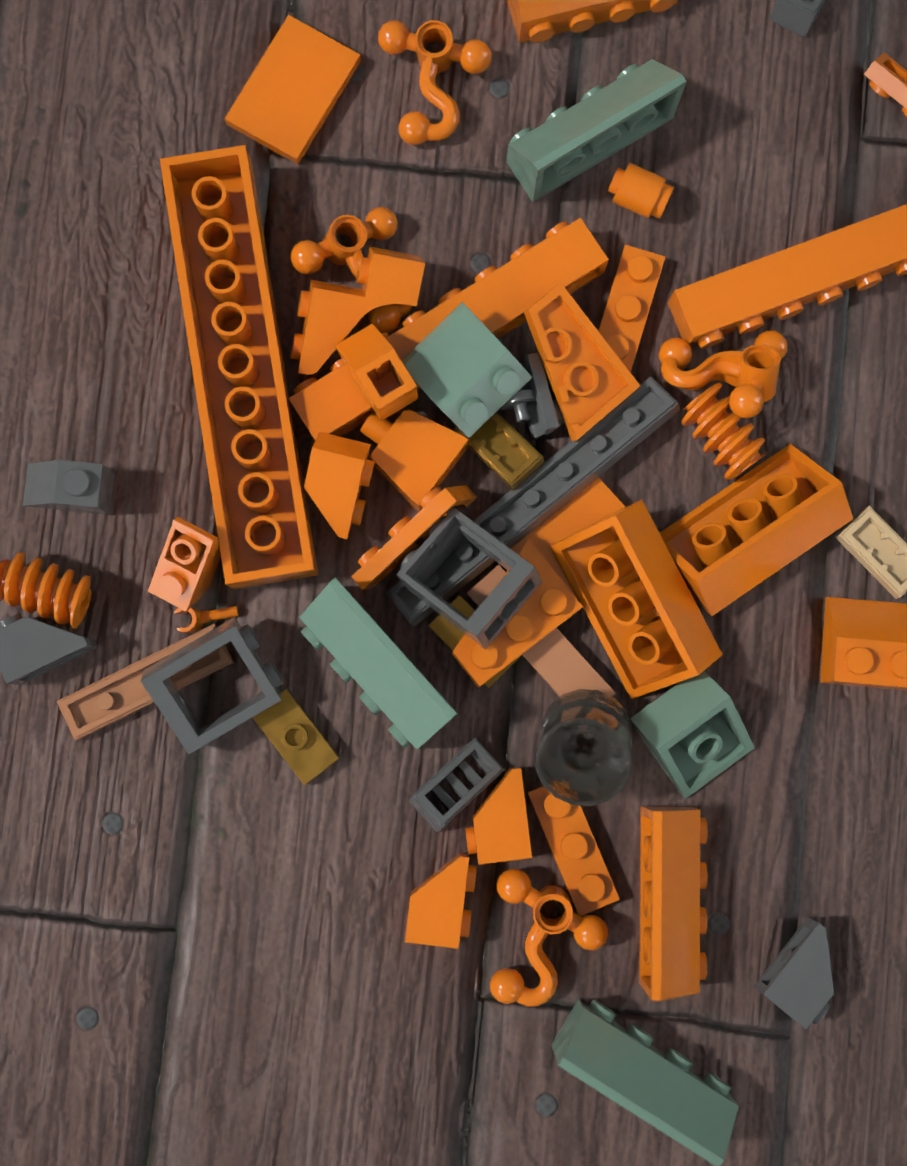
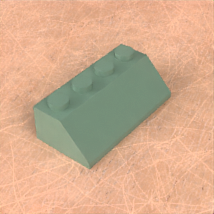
(595, 127)
(376, 664)
(647, 1080)

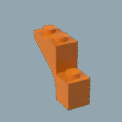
(335, 309)

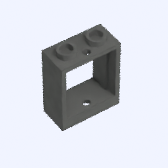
(501, 602)
(174, 708)

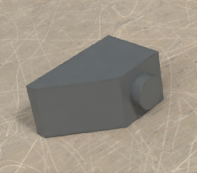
(69, 486)
(36, 647)
(801, 976)

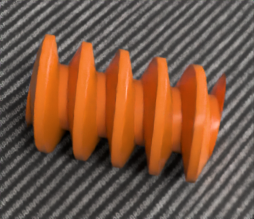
(723, 432)
(44, 591)

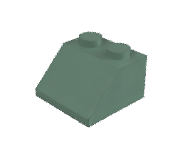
(465, 370)
(693, 732)

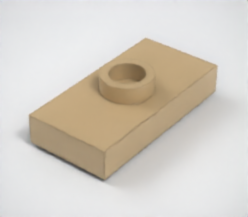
(877, 550)

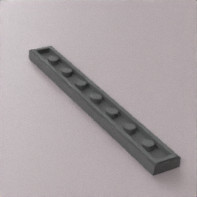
(546, 491)

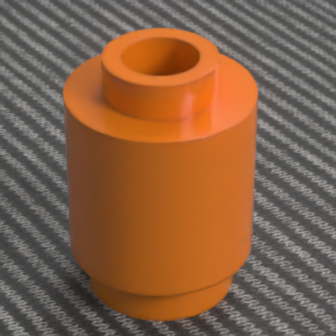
(640, 191)

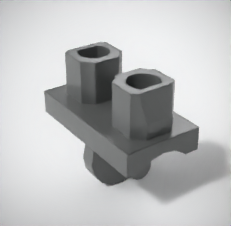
(534, 401)

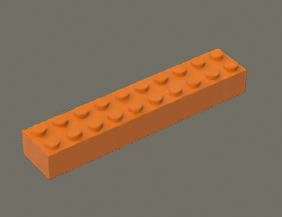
(238, 368)

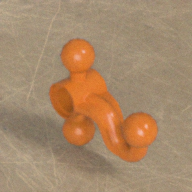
(473, 56)
(380, 225)
(750, 371)
(589, 933)

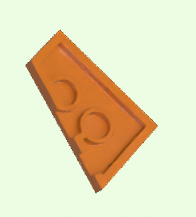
(578, 362)
(380, 562)
(539, 615)

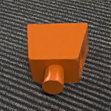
(413, 452)

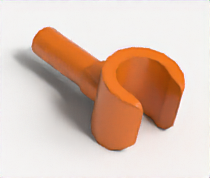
(206, 616)

